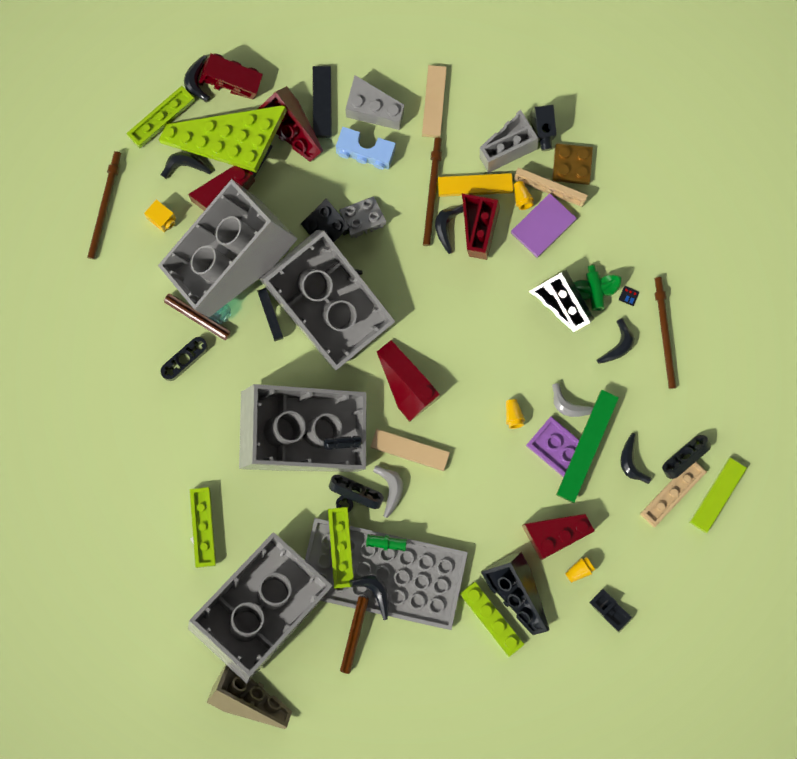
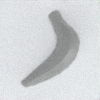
(567, 408)
(395, 488)

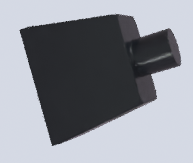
(544, 119)

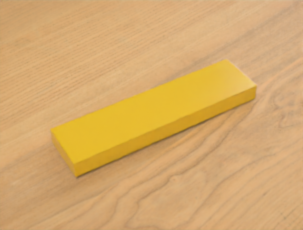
(475, 185)

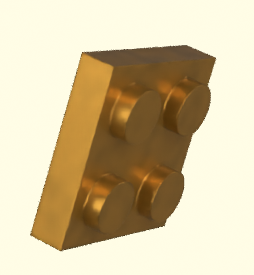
(572, 164)

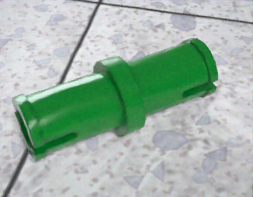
(386, 542)

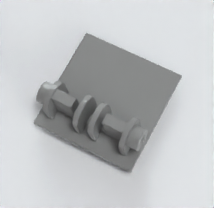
(363, 216)

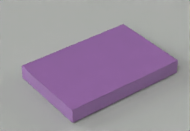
(543, 225)
(554, 445)

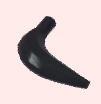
(191, 79)
(184, 159)
(442, 223)
(623, 347)
(627, 461)
(377, 586)

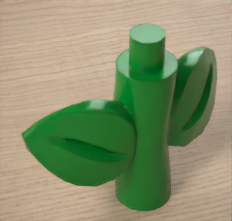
(597, 287)

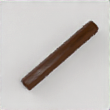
(197, 317)
(354, 634)

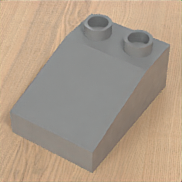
(226, 249)
(327, 299)
(288, 426)
(259, 607)

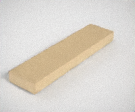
(434, 101)
(550, 187)
(410, 450)
(672, 494)

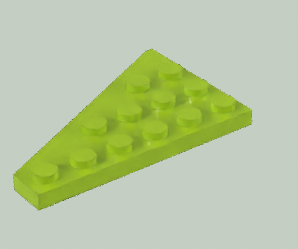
(230, 138)

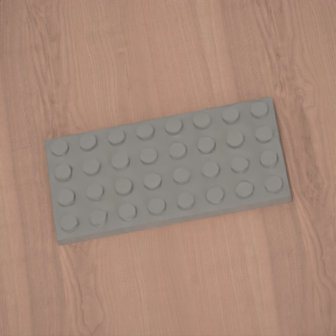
(419, 581)

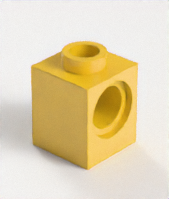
(160, 216)

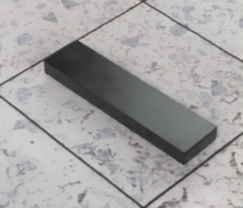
(322, 101)

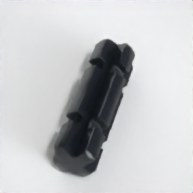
(342, 442)

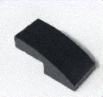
(610, 610)

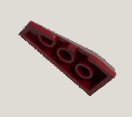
(295, 125)
(408, 385)

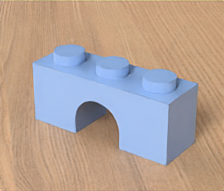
(379, 155)

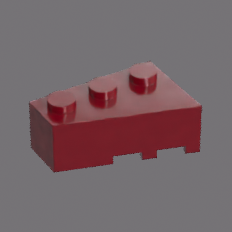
(231, 76)
(209, 191)
(480, 223)
(556, 534)

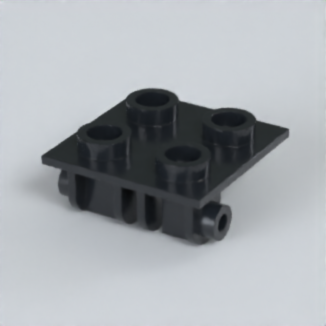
(326, 219)

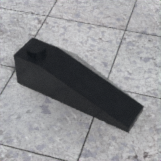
(516, 586)

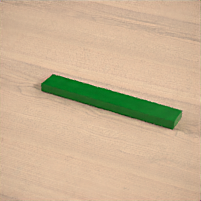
(587, 446)

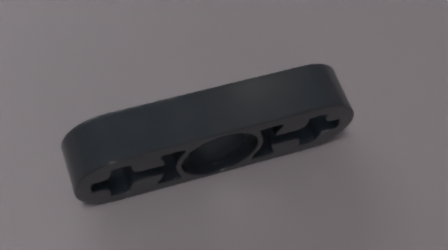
(270, 314)
(169, 364)
(699, 444)
(366, 495)

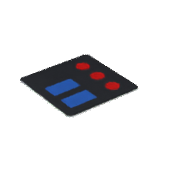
(628, 295)

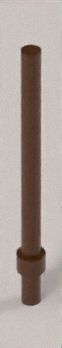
(436, 156)
(112, 171)
(660, 297)

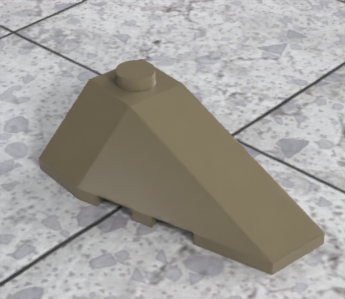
(247, 700)

